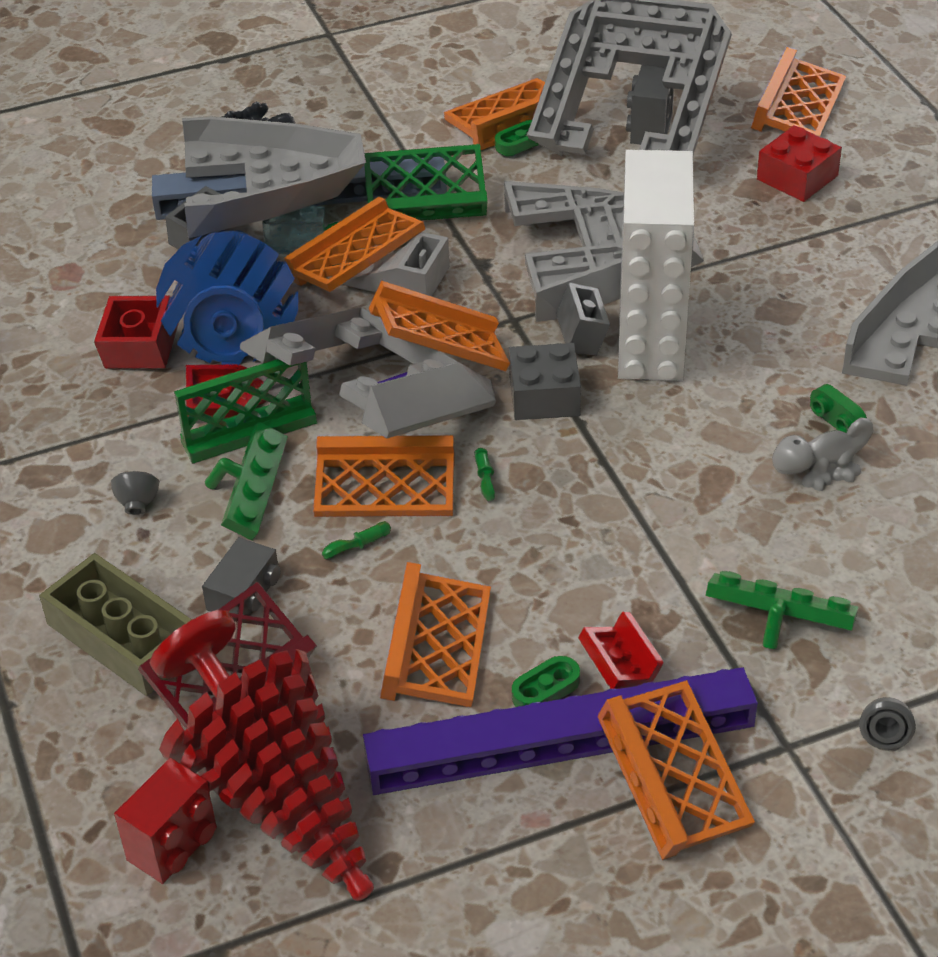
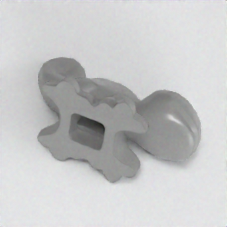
(826, 455)

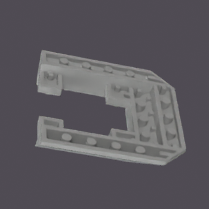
(660, 33)
(429, 394)

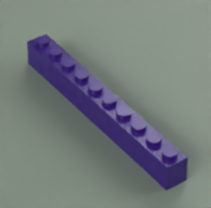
(540, 733)

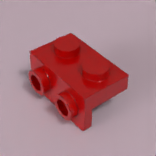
(622, 653)

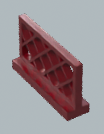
(279, 621)

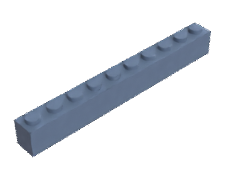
(172, 189)

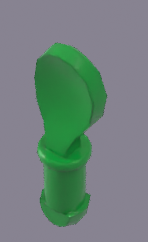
(485, 472)
(360, 539)

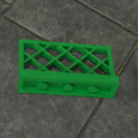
(432, 205)
(234, 432)

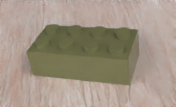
(111, 617)

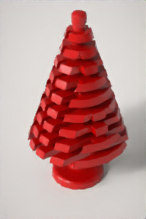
(264, 747)

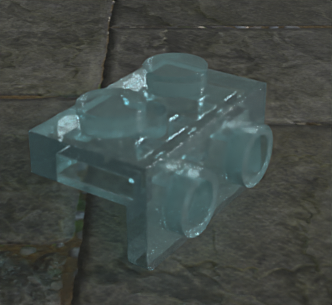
(294, 229)

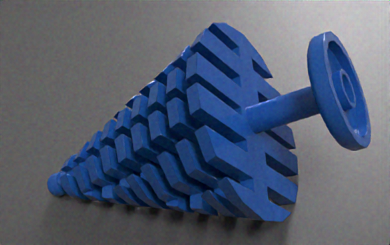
(228, 294)

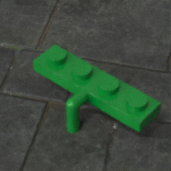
(252, 482)
(780, 602)

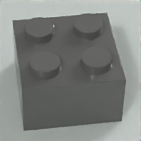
(649, 104)
(544, 381)

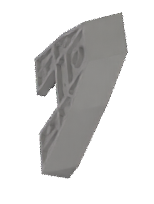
(283, 168)
(600, 229)
(892, 325)

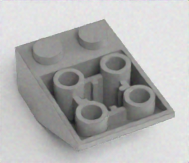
(413, 265)

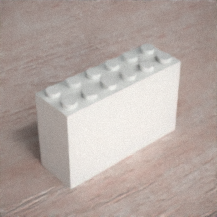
(655, 264)

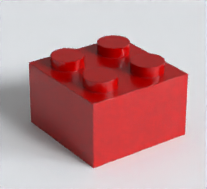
(799, 163)
(133, 333)
(166, 820)

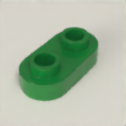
(514, 139)
(835, 407)
(543, 683)

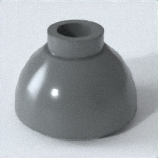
(135, 490)
(887, 723)

